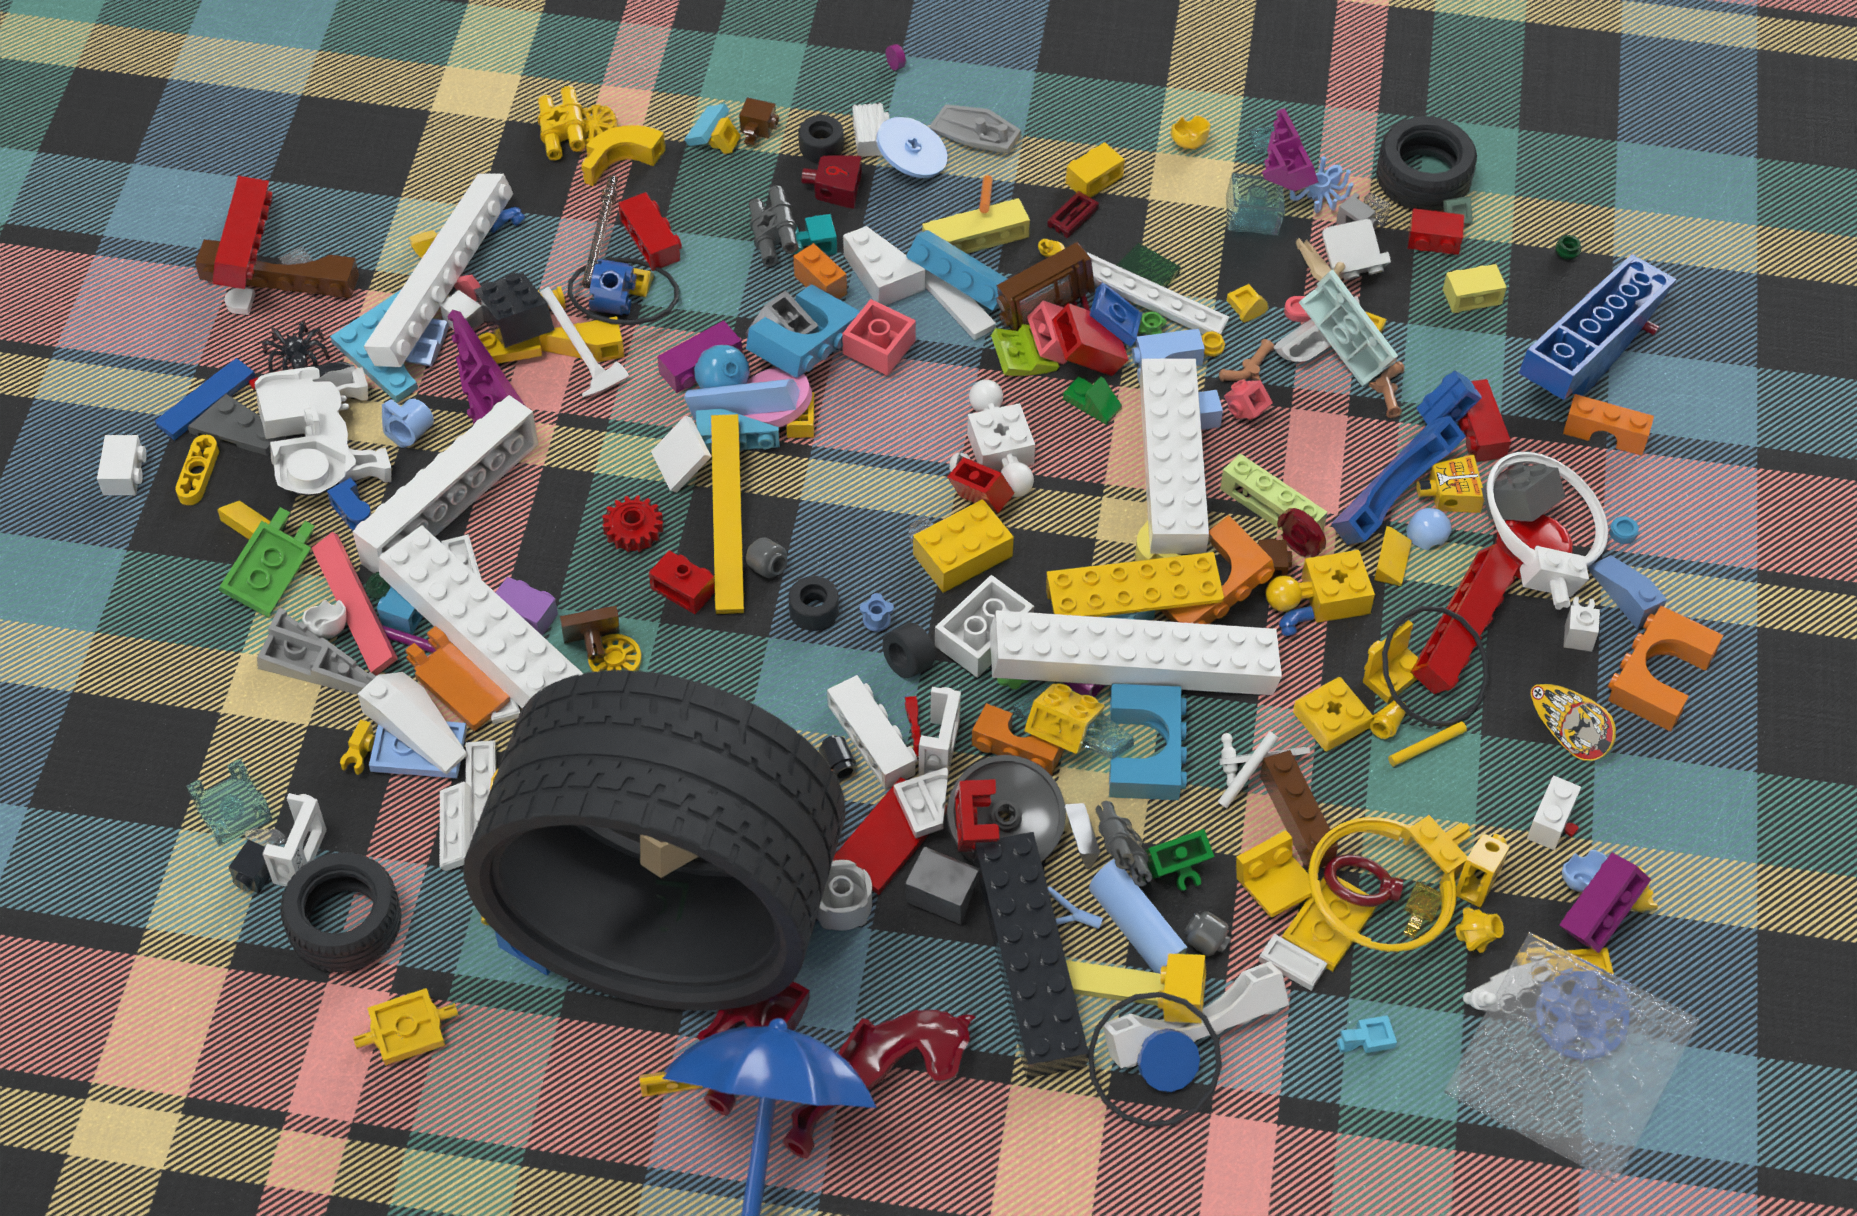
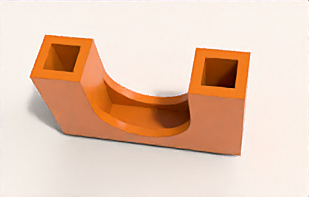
(1249, 568)
(1664, 635)

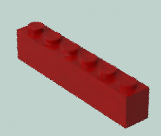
(242, 233)
(1475, 601)

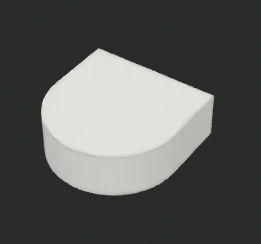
(240, 300)

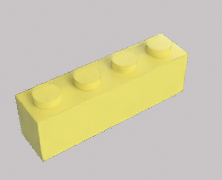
(980, 230)

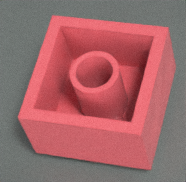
(879, 337)

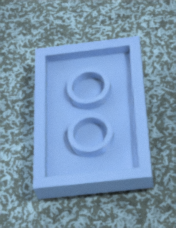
(394, 756)

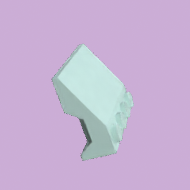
(1348, 329)

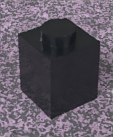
(250, 868)

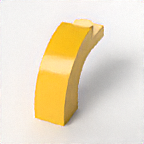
(619, 144)

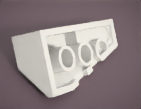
(412, 717)

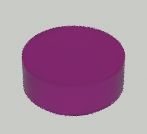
(895, 57)

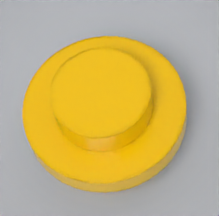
(1213, 343)

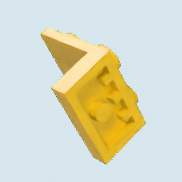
(1399, 664)
(1062, 716)
(1273, 874)

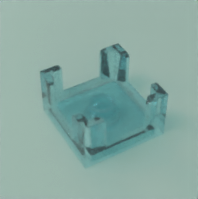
(231, 805)

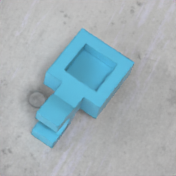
(1372, 1033)

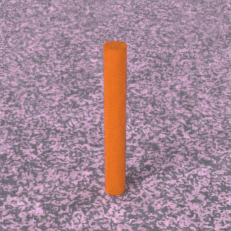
(986, 194)

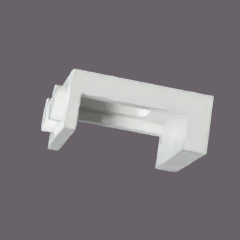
(945, 710)
(287, 860)

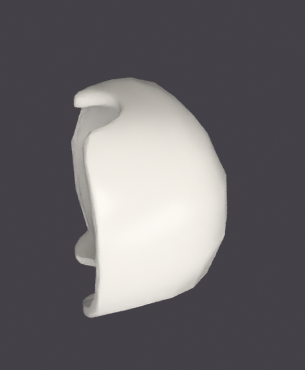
(325, 619)

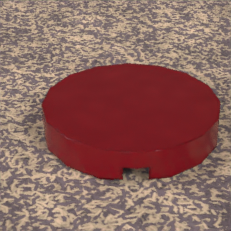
(1301, 532)

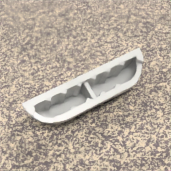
(1303, 342)

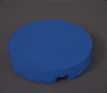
(1168, 1060)

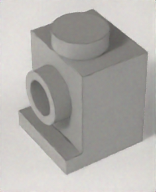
(1355, 210)

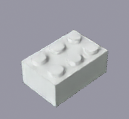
(966, 630)

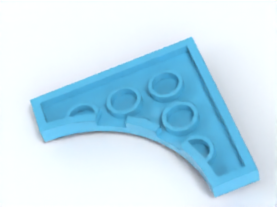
(351, 342)

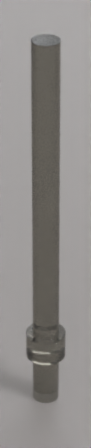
(607, 198)

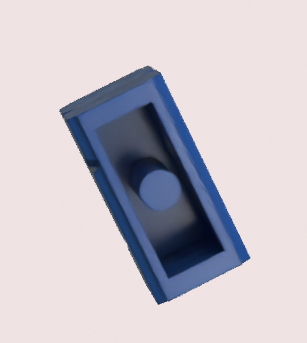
(1451, 398)

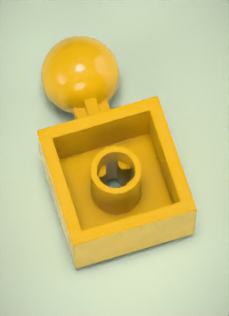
(1332, 583)

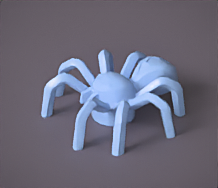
(1323, 188)

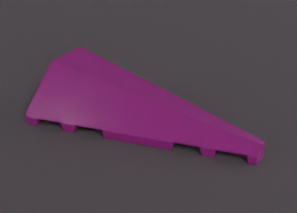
(1287, 159)
(478, 371)

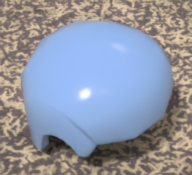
(1429, 528)
(1581, 870)

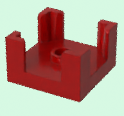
(968, 797)

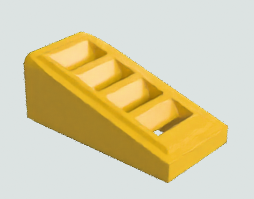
(803, 429)

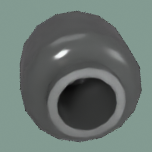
(766, 557)
(1207, 933)

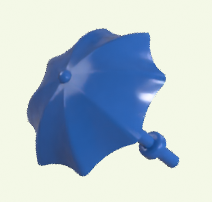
(772, 1066)

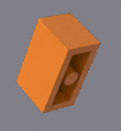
(816, 268)

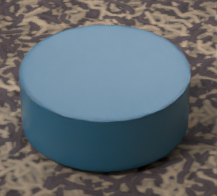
(1624, 530)

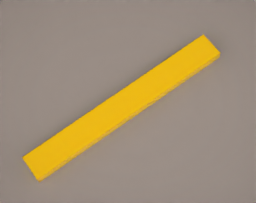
(727, 514)

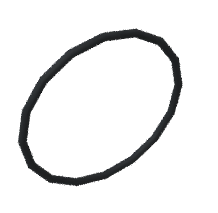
(625, 322)
(1389, 682)
(1203, 1017)

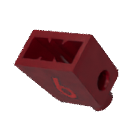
(836, 179)

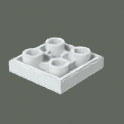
(681, 454)

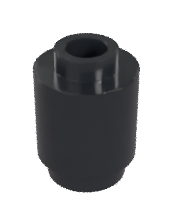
(838, 756)

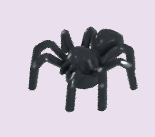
(295, 348)

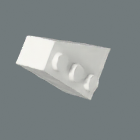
(882, 267)

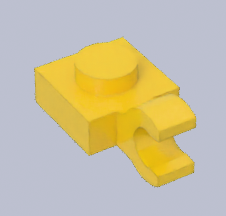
(359, 745)

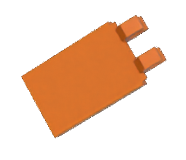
(456, 680)

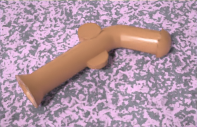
(1251, 366)
(1384, 386)

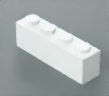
(871, 731)

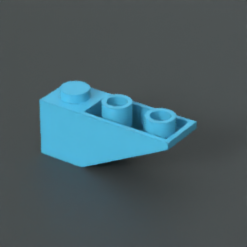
(752, 433)

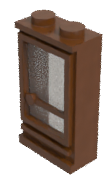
(1055, 280)

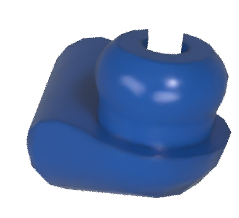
(509, 214)

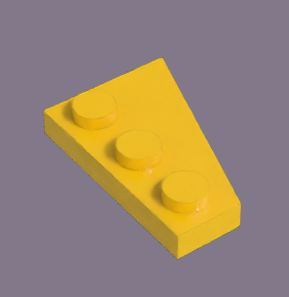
(522, 350)

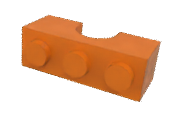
(1592, 415)
(994, 736)

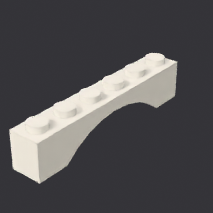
(1252, 995)

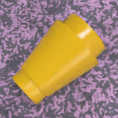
(1387, 720)

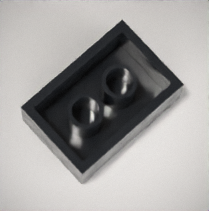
(514, 309)

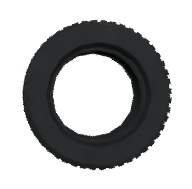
(1429, 138)
(331, 875)

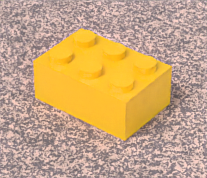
(963, 545)

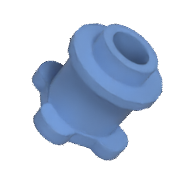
(876, 613)

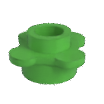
(1151, 323)

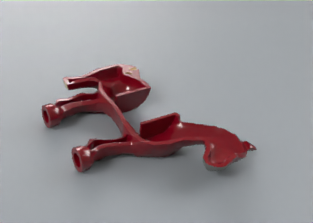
(868, 1050)

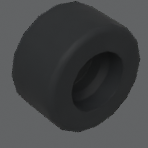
(820, 127)
(813, 589)
(908, 650)

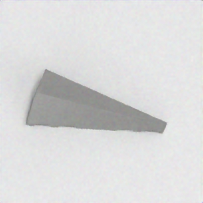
(302, 655)

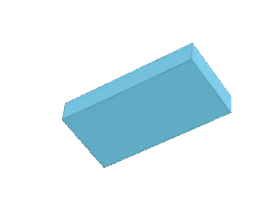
(706, 124)

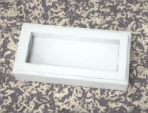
(1293, 962)

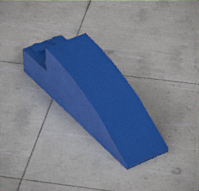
(1596, 329)

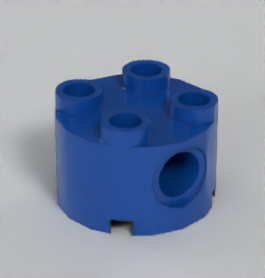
(611, 287)

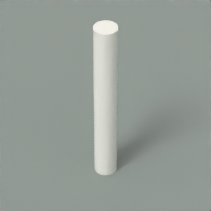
(1248, 769)

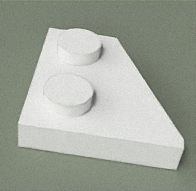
(924, 801)

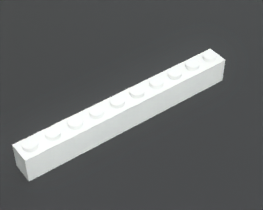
(438, 270)

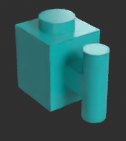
(820, 232)

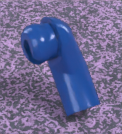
(1293, 617)

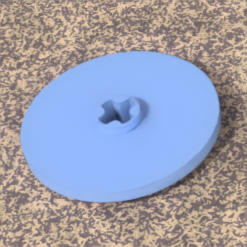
(911, 147)

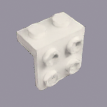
(1355, 247)

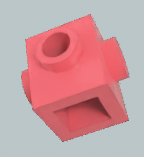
(1247, 399)

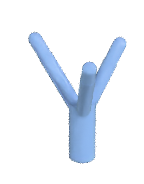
(1078, 914)

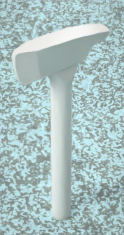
(601, 378)

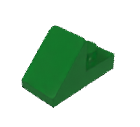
(1093, 399)

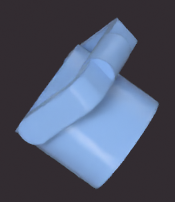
(405, 422)

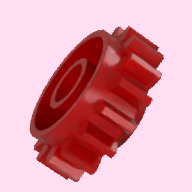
(633, 524)

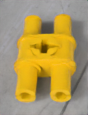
(561, 123)

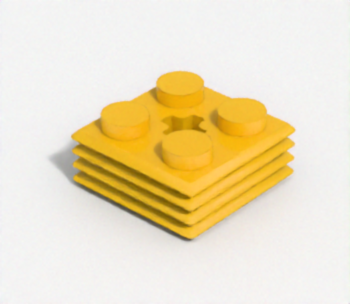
(1332, 714)

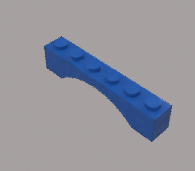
(1371, 505)

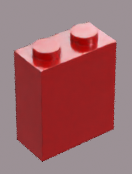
(1087, 341)

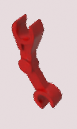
(911, 709)

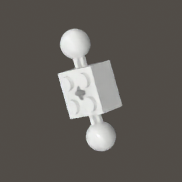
(1001, 436)

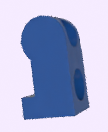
(346, 502)

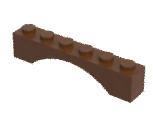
(326, 276)

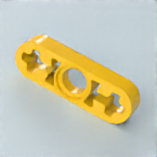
(200, 480)

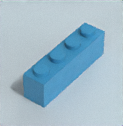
(956, 268)

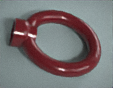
(1389, 889)

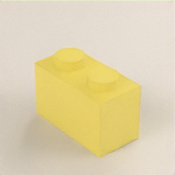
(1474, 288)

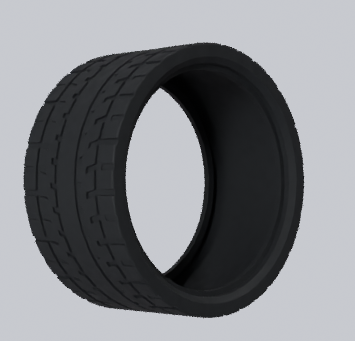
(676, 768)

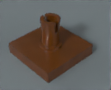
(590, 627)

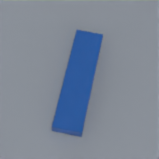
(226, 381)

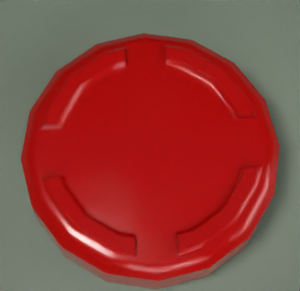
(1541, 532)

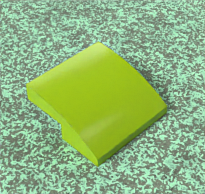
(1019, 353)

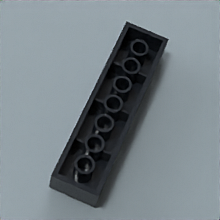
(1030, 956)

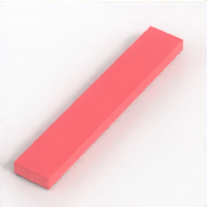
(359, 611)

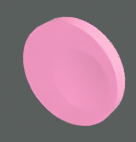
(783, 417)

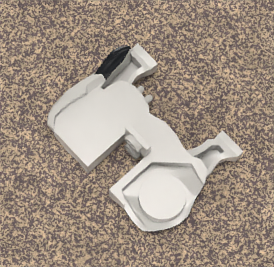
(310, 404)

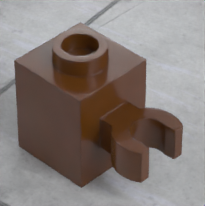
(757, 119)

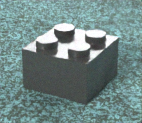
(1526, 491)

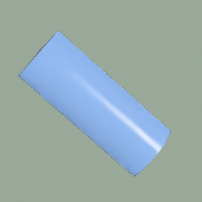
(746, 398)
(1135, 916)

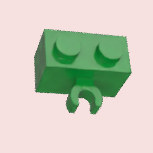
(1180, 856)

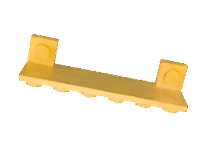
(1135, 586)

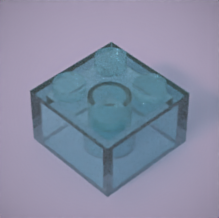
(1254, 204)

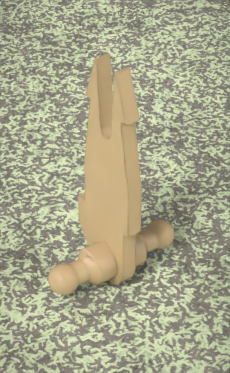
(1318, 266)

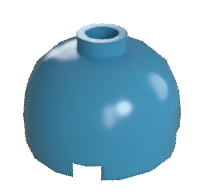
(721, 367)

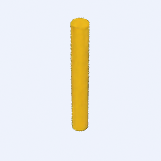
(1427, 743)

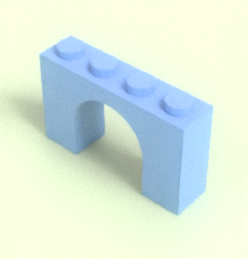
(1181, 345)

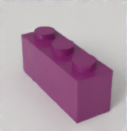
(679, 362)
(1605, 902)

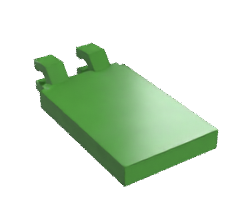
(267, 564)

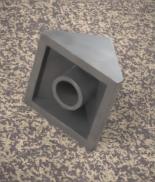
(941, 885)

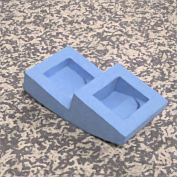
(429, 343)

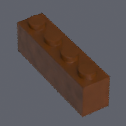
(1296, 806)

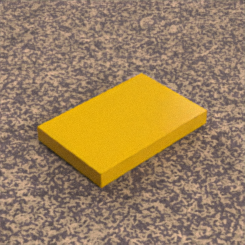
(1317, 936)

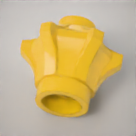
(1479, 929)

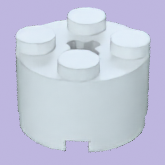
(846, 897)

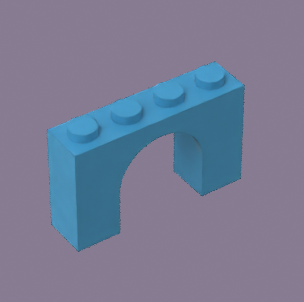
(797, 351)
(1158, 775)

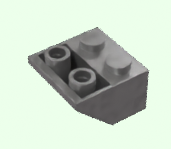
(788, 314)

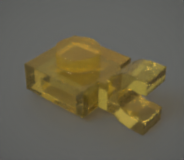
(1423, 905)

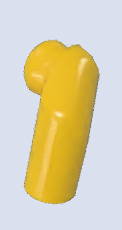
(1049, 247)

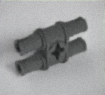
(773, 226)
(1123, 843)

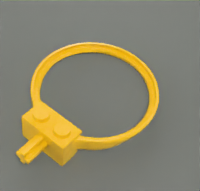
(1435, 842)

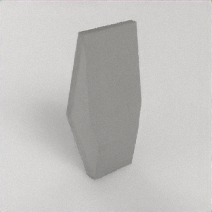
(976, 128)

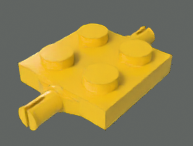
(405, 1026)

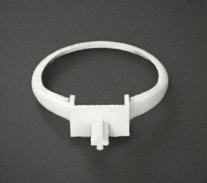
(1545, 567)

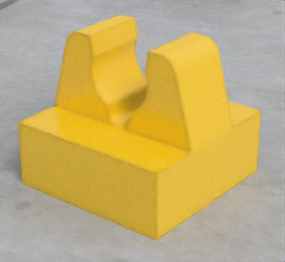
(724, 136)

